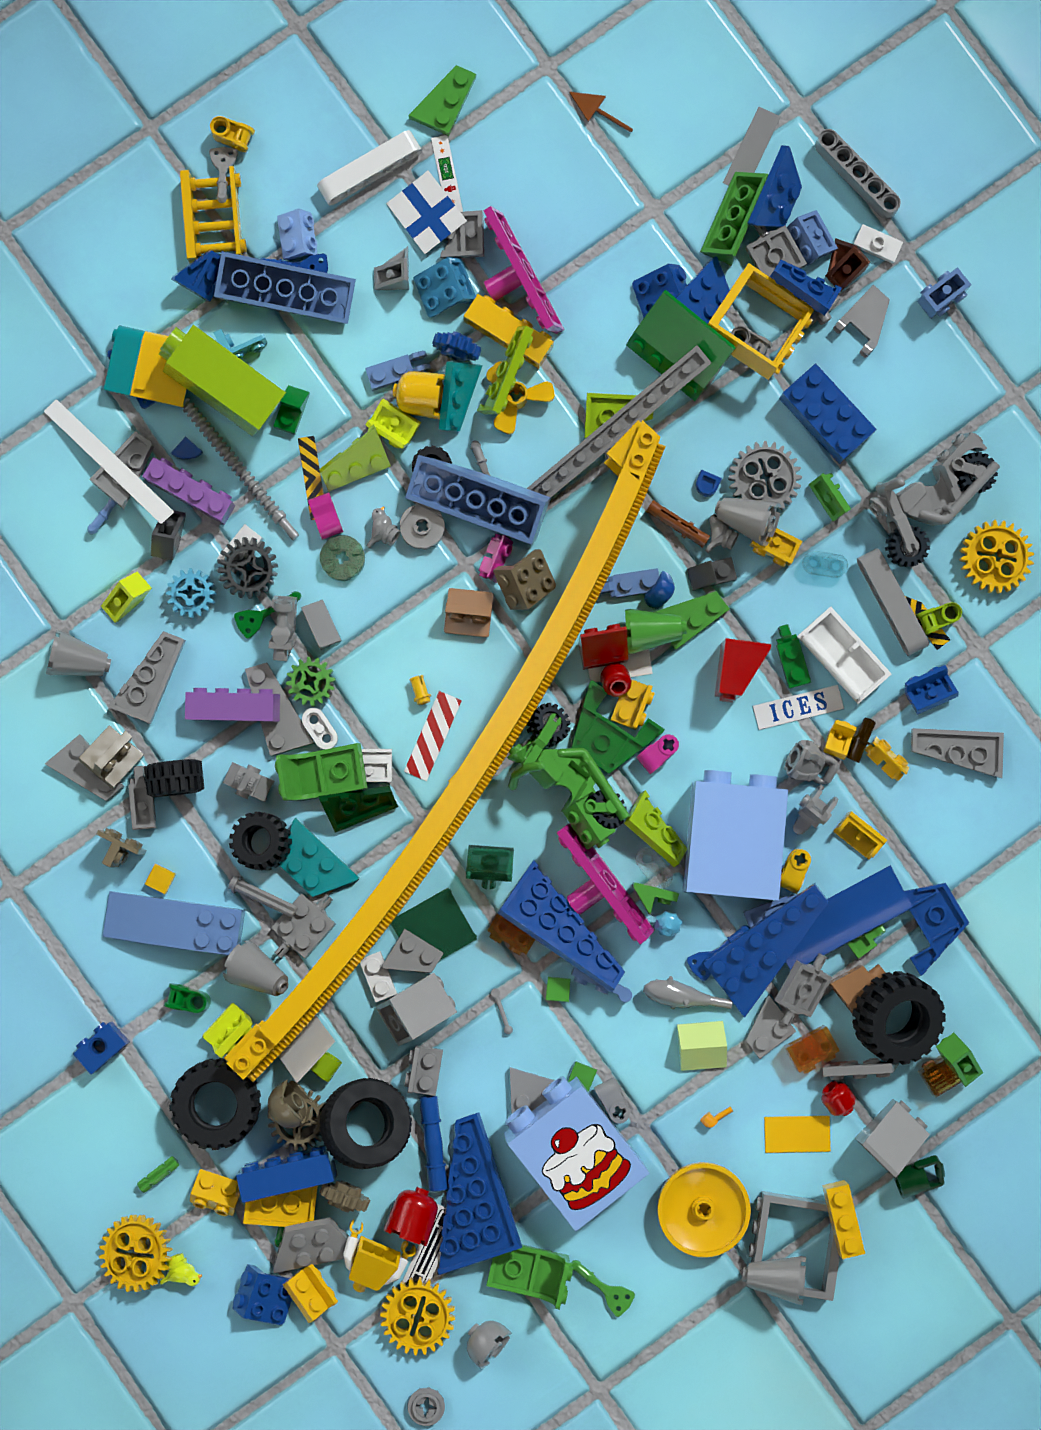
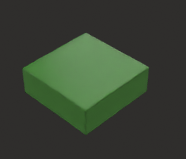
(558, 989)
(584, 1073)

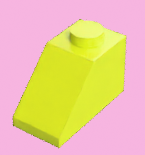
(125, 596)

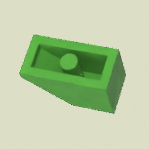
(959, 1059)

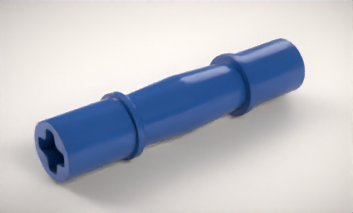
(433, 1143)

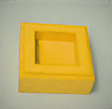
(160, 878)

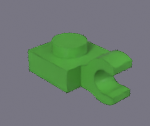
(866, 943)

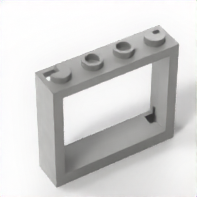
(759, 1229)

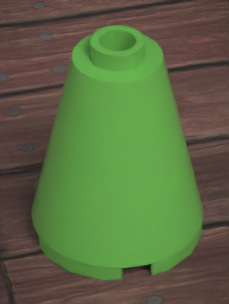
(652, 629)

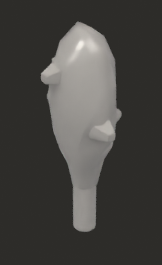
(680, 995)

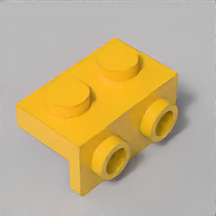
(780, 547)
(215, 1193)

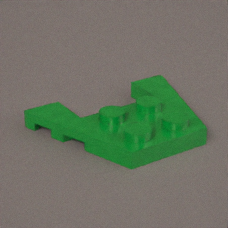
(603, 739)

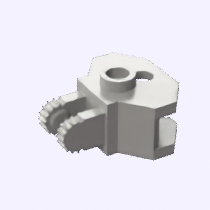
(248, 781)
(813, 811)

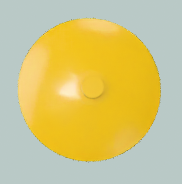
(703, 1209)

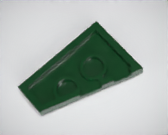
(357, 806)

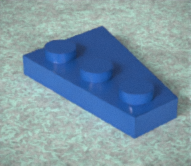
(810, 290)

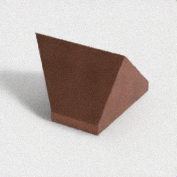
(846, 264)

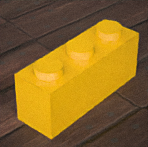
(843, 1219)

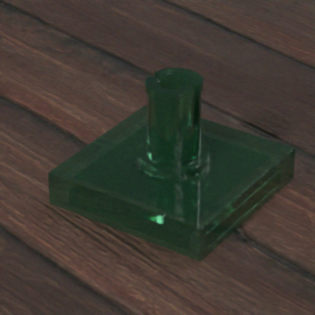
(489, 864)

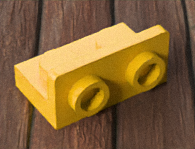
(631, 705)
(310, 1292)

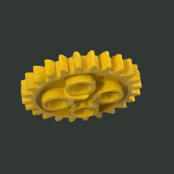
(999, 537)
(132, 1274)
(437, 1322)

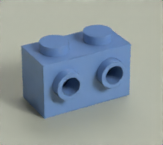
(949, 289)

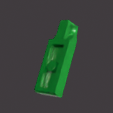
(792, 658)

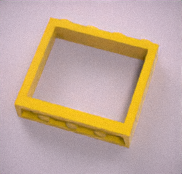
(780, 297)

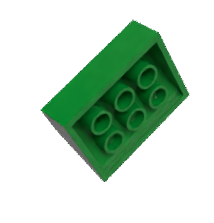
(672, 332)

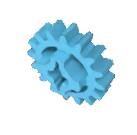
(190, 582)

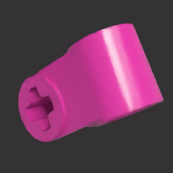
(655, 755)

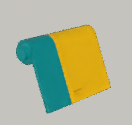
(138, 369)

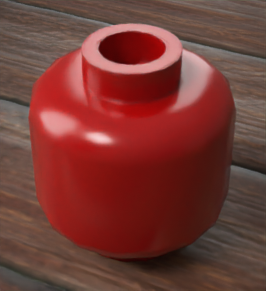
(616, 679)
(838, 1098)

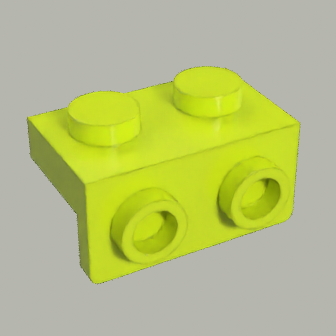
(393, 424)
(228, 1029)

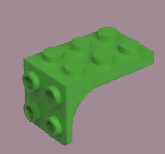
(321, 773)
(532, 1273)

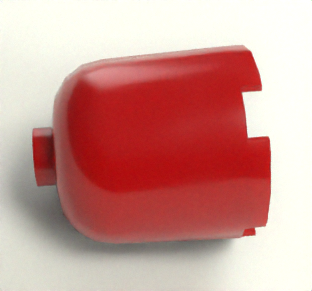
(413, 1216)

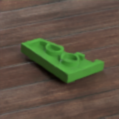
(444, 103)
(697, 613)

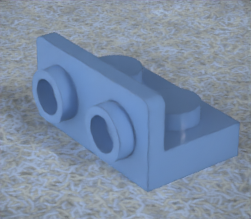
(811, 237)

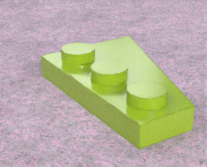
(602, 407)

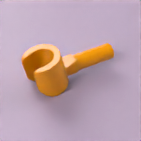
(710, 1120)

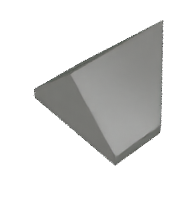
(393, 273)

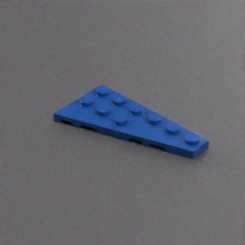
(553, 922)
(756, 956)

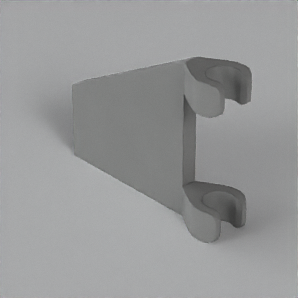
(867, 317)

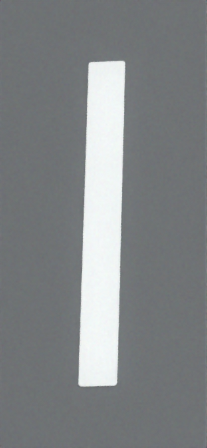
(109, 461)

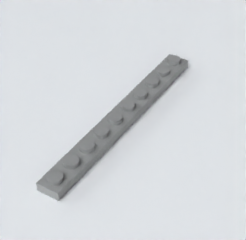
(615, 427)

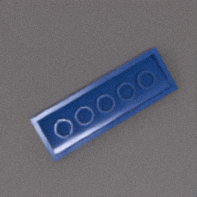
(853, 915)

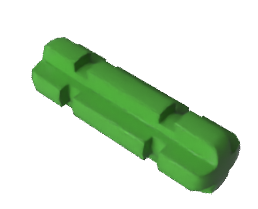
(158, 1174)

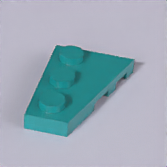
(457, 393)

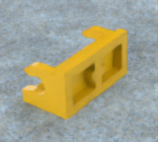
(860, 835)

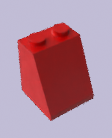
(737, 667)

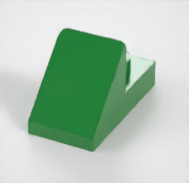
(291, 409)

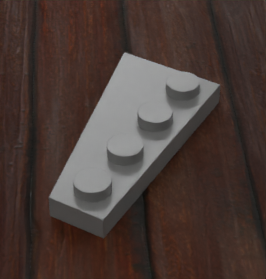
(149, 680)
(290, 731)
(962, 748)

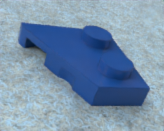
(200, 275)

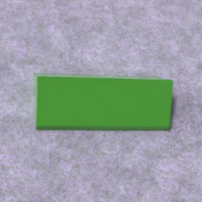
(733, 216)

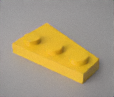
(282, 1209)

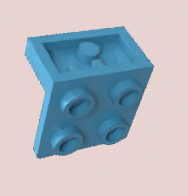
(444, 286)

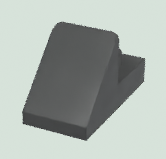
(711, 573)

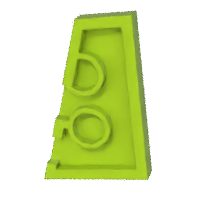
(356, 462)
(650, 827)

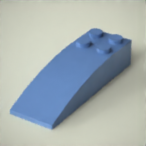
(284, 287)
(478, 498)
(173, 923)

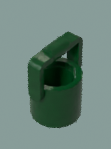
(914, 1180)

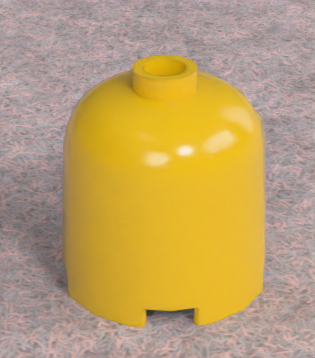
(420, 393)

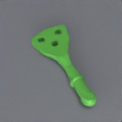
(609, 1291)

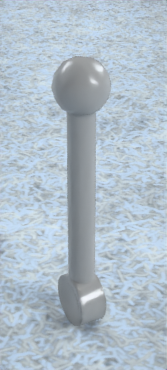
(495, 993)

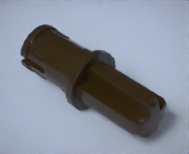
(861, 740)

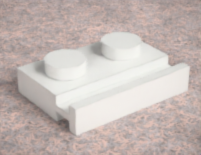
(378, 765)

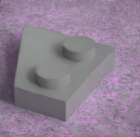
(468, 238)
(412, 955)
(768, 1029)

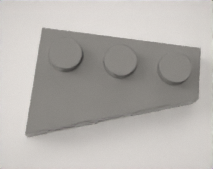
(67, 764)

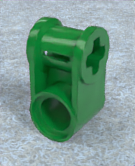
(183, 997)

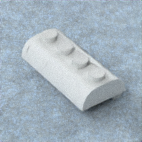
(844, 655)

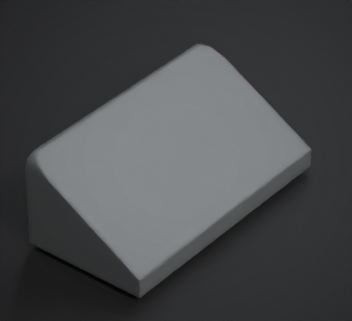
(321, 624)

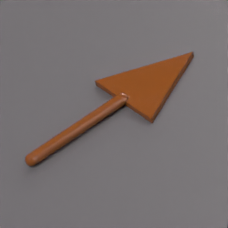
(590, 104)

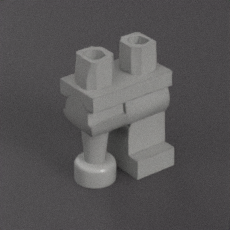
(283, 637)

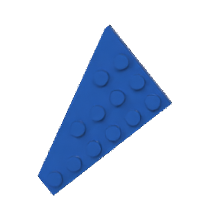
(477, 1210)

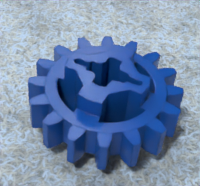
(456, 346)

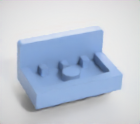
(297, 234)

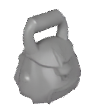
(807, 761)

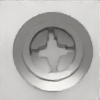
(417, 1412)

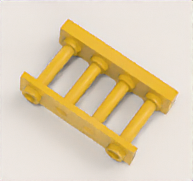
(192, 206)

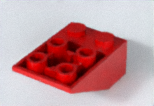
(603, 646)

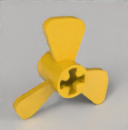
(506, 420)

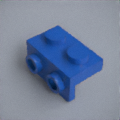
(930, 689)

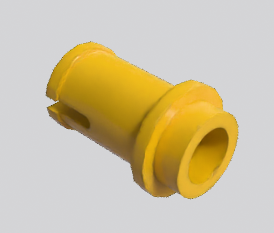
(420, 690)

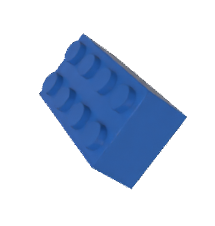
(827, 413)
(287, 1174)

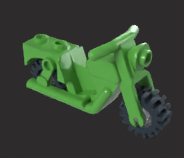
(573, 769)

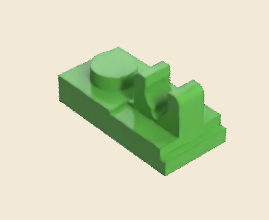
(829, 496)

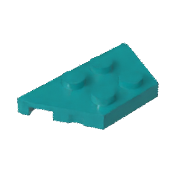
(314, 863)

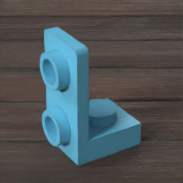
(254, 345)

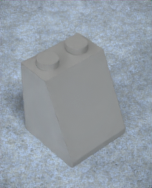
(416, 1009)
(893, 1136)

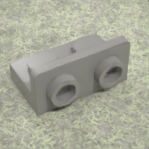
(425, 1070)

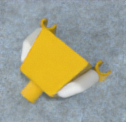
(373, 1263)

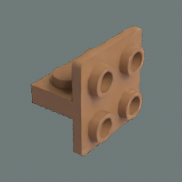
(468, 612)

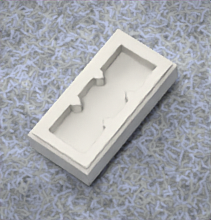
(878, 244)

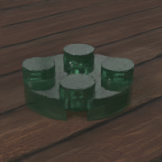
(352, 549)

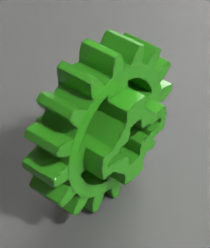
(301, 686)

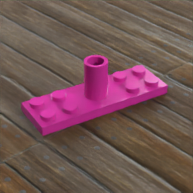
(518, 273)
(601, 885)

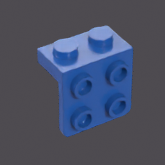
(652, 285)
(262, 1297)

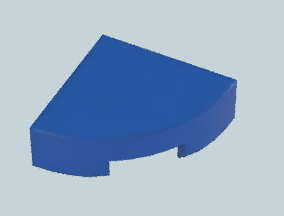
(186, 450)

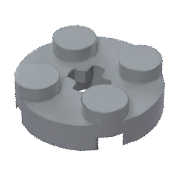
(423, 539)

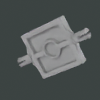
(772, 248)
(306, 927)
(803, 988)

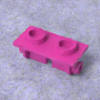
(500, 548)

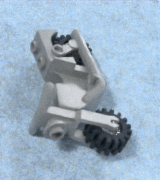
(934, 503)

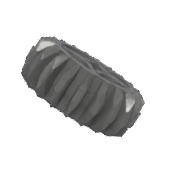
(249, 558)

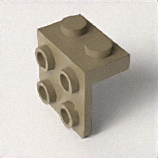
(525, 581)

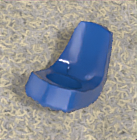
(660, 592)

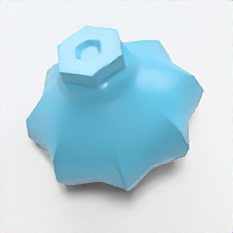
(668, 924)

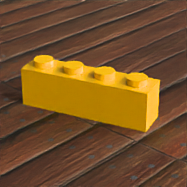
(501, 325)

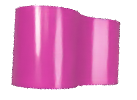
(325, 516)

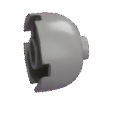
(486, 1341)

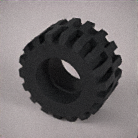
(174, 777)
(243, 836)

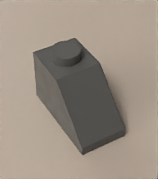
(167, 536)

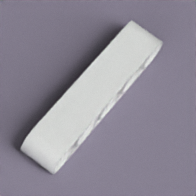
(369, 167)

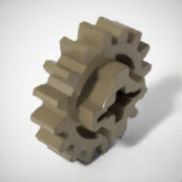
(345, 1196)

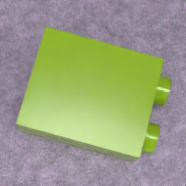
(220, 378)

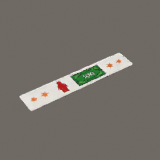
(446, 169)

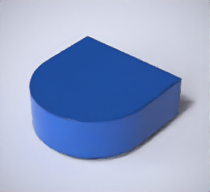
(707, 483)

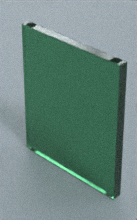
(438, 923)

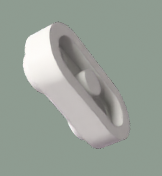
(319, 729)

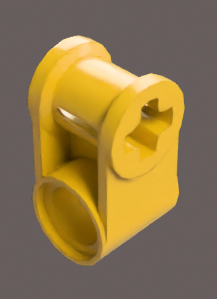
(236, 135)
(792, 874)

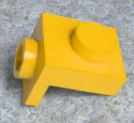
(839, 739)

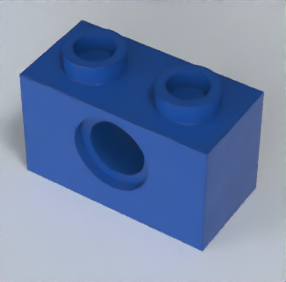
(113, 1040)

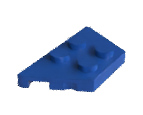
(778, 192)
(705, 291)

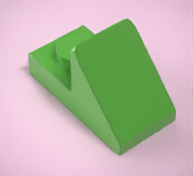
(648, 893)

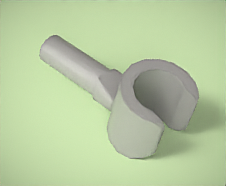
(823, 319)

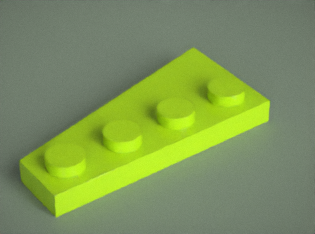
(506, 372)

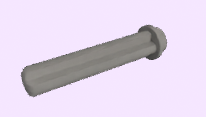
(238, 885)

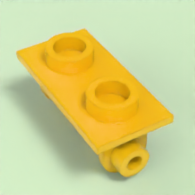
(894, 763)

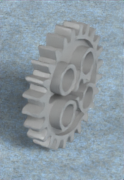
(785, 473)

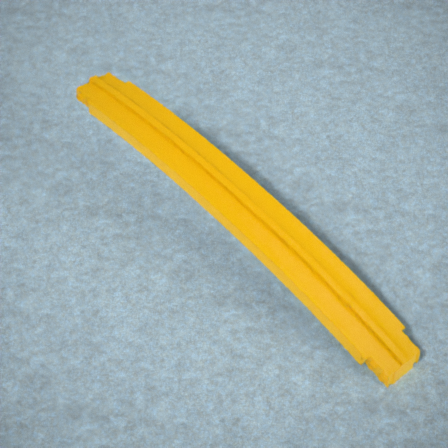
(635, 463)

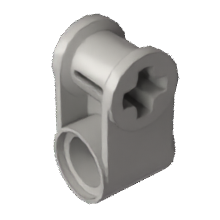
(753, 339)
(611, 1097)

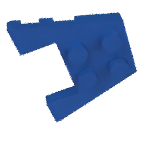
(938, 919)

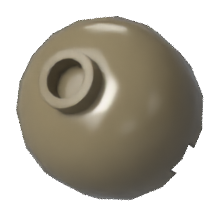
(288, 1105)

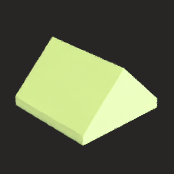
(702, 1045)

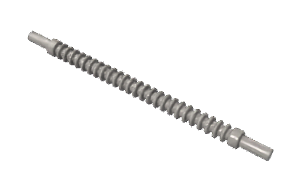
(279, 517)

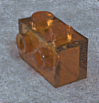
(504, 930)
(812, 1049)

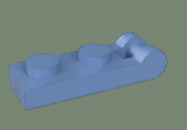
(624, 993)

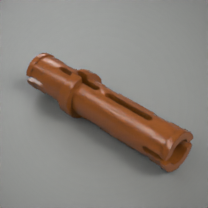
(686, 528)

